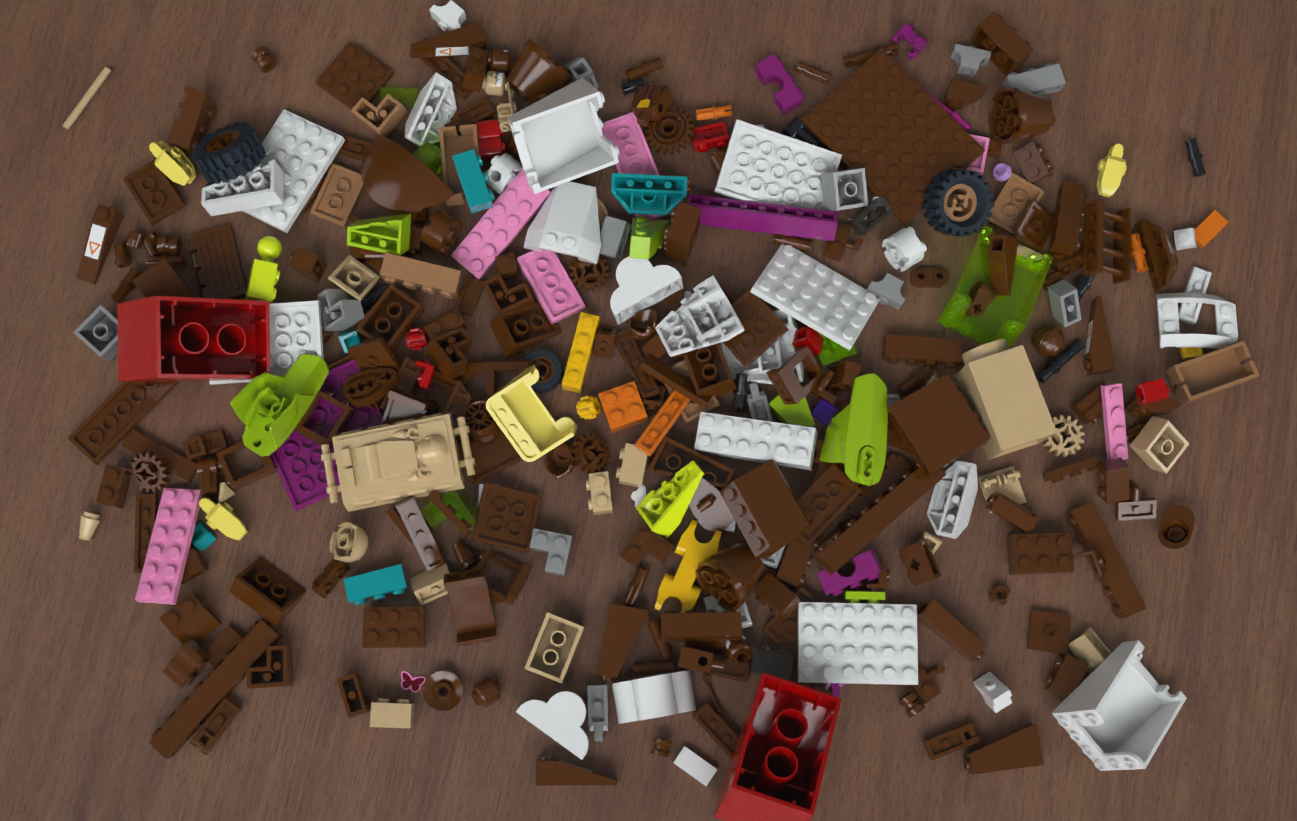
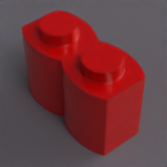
(490, 139)

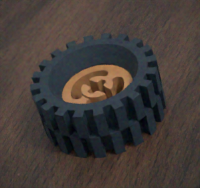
(972, 197)

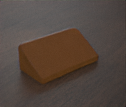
(710, 646)

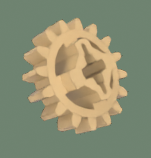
(1074, 438)

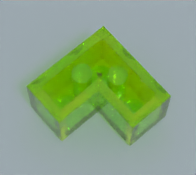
(436, 517)

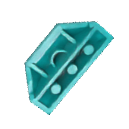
(648, 192)

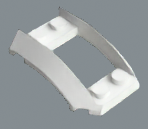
(1169, 321)

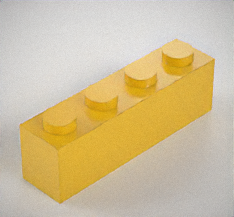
(580, 352)

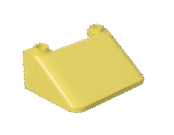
(526, 418)

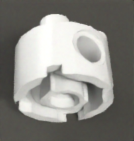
(502, 172)
(904, 249)

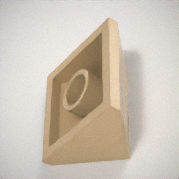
(354, 278)

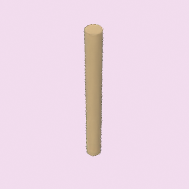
(86, 98)

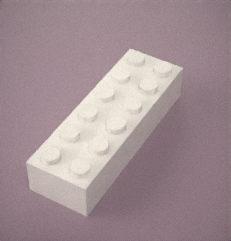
(756, 440)

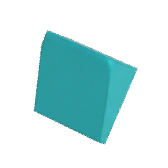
(349, 338)
(202, 537)

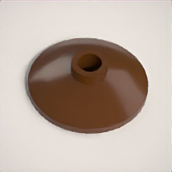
(433, 694)

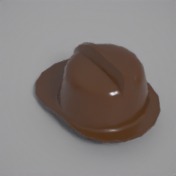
(1176, 527)

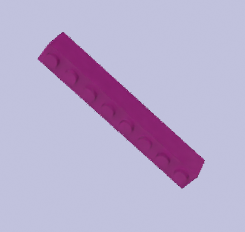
(766, 217)

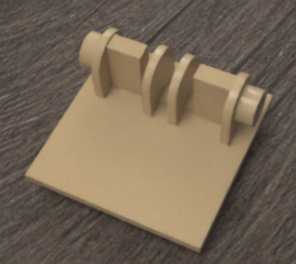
(505, 110)
(1005, 482)

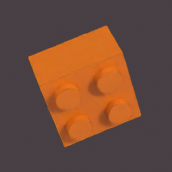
(622, 407)

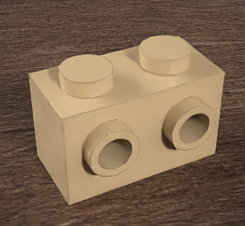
(632, 467)
(600, 493)
(392, 714)

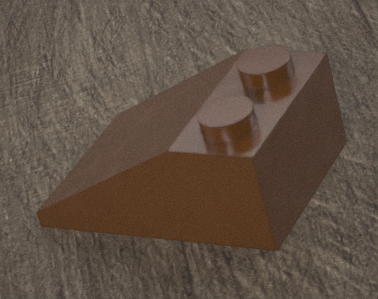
(523, 328)

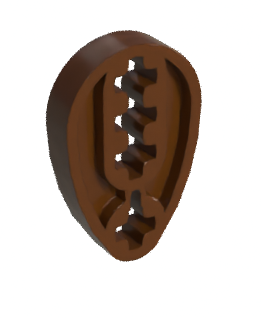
(377, 377)

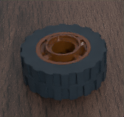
(554, 371)

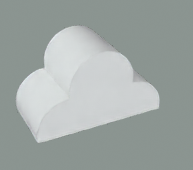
(641, 287)
(654, 696)
(560, 719)

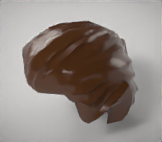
(643, 324)
(1048, 340)
(560, 461)

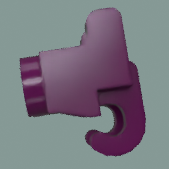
(907, 32)

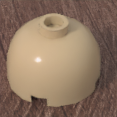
(349, 543)

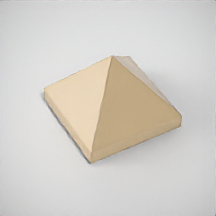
(224, 492)
(933, 542)

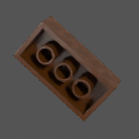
(681, 233)

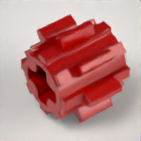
(416, 338)

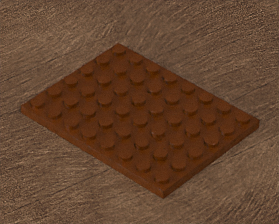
(893, 131)

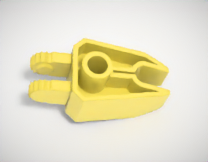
(173, 162)
(1111, 171)
(222, 518)

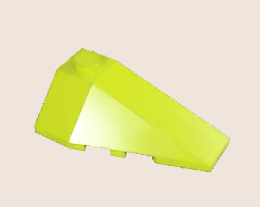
(668, 504)

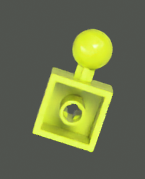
(264, 272)

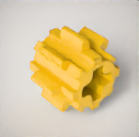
(588, 407)

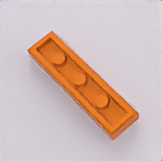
(662, 423)

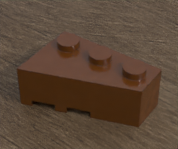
(193, 120)

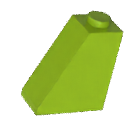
(792, 414)

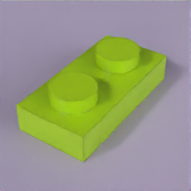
(857, 596)

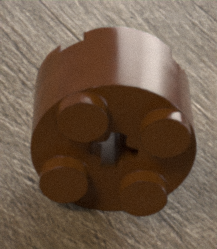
(441, 232)

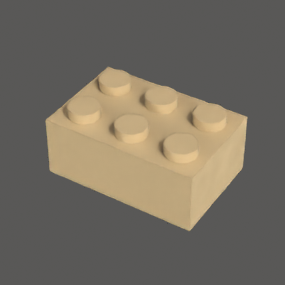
(554, 648)

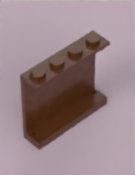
(937, 424)

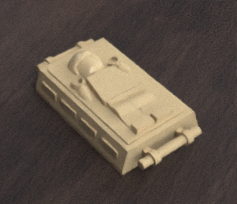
(397, 461)

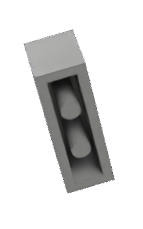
(1037, 81)

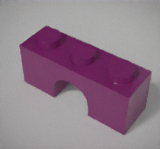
(772, 71)
(866, 567)

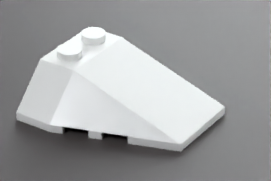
(568, 223)
(771, 358)

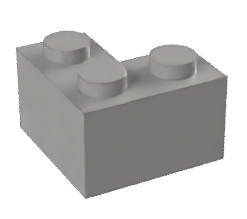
(338, 311)
(558, 549)

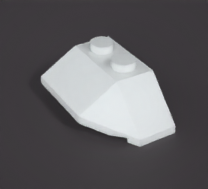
(431, 110)
(953, 500)

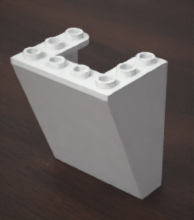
(562, 137)
(1119, 711)

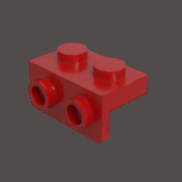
(710, 137)

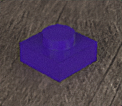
(824, 412)

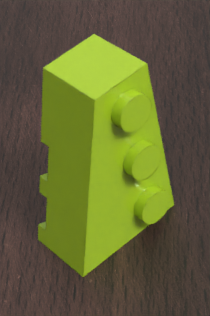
(381, 234)
(646, 237)

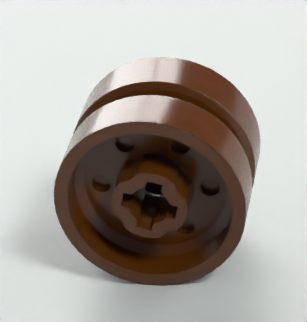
(480, 422)

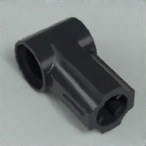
(797, 130)

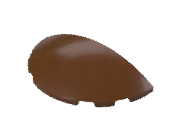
(399, 179)

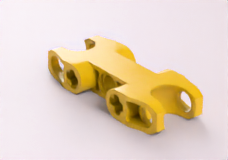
(681, 584)

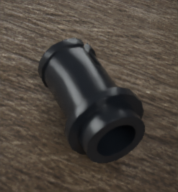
(630, 87)

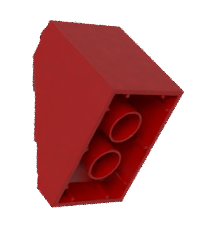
(192, 339)
(779, 754)

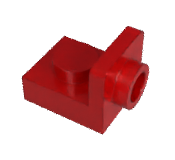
(426, 377)

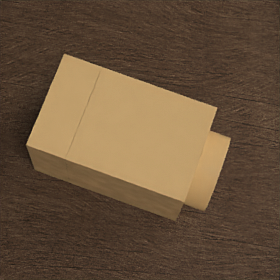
(1005, 397)

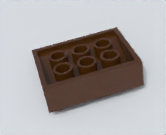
(765, 509)

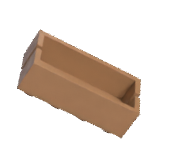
(451, 145)
(420, 274)
(1212, 373)

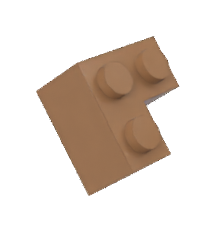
(380, 118)

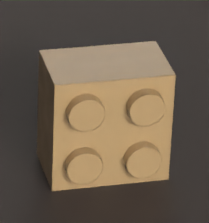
(1159, 444)

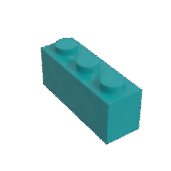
(473, 181)
(376, 584)

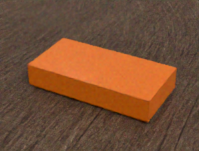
(1209, 228)

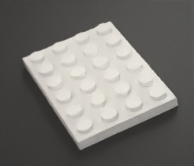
(304, 156)
(774, 168)
(815, 295)
(293, 332)
(857, 643)

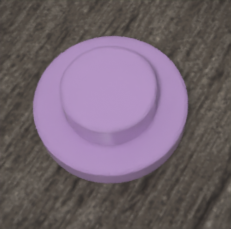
(1002, 172)

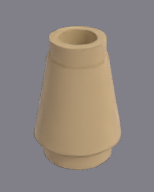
(88, 524)

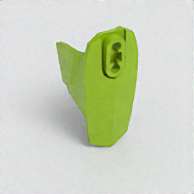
(276, 403)
(860, 432)

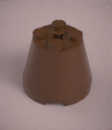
(535, 72)
(1019, 115)
(730, 575)

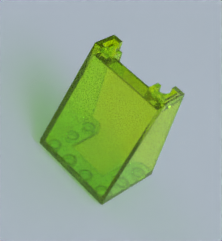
(1005, 315)

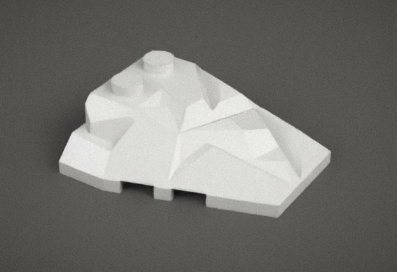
(700, 321)

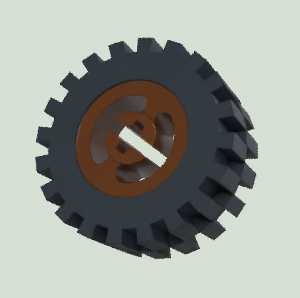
(228, 152)

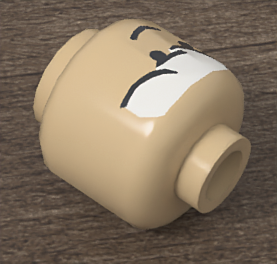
(495, 83)

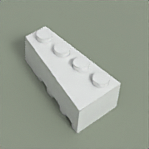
(251, 191)

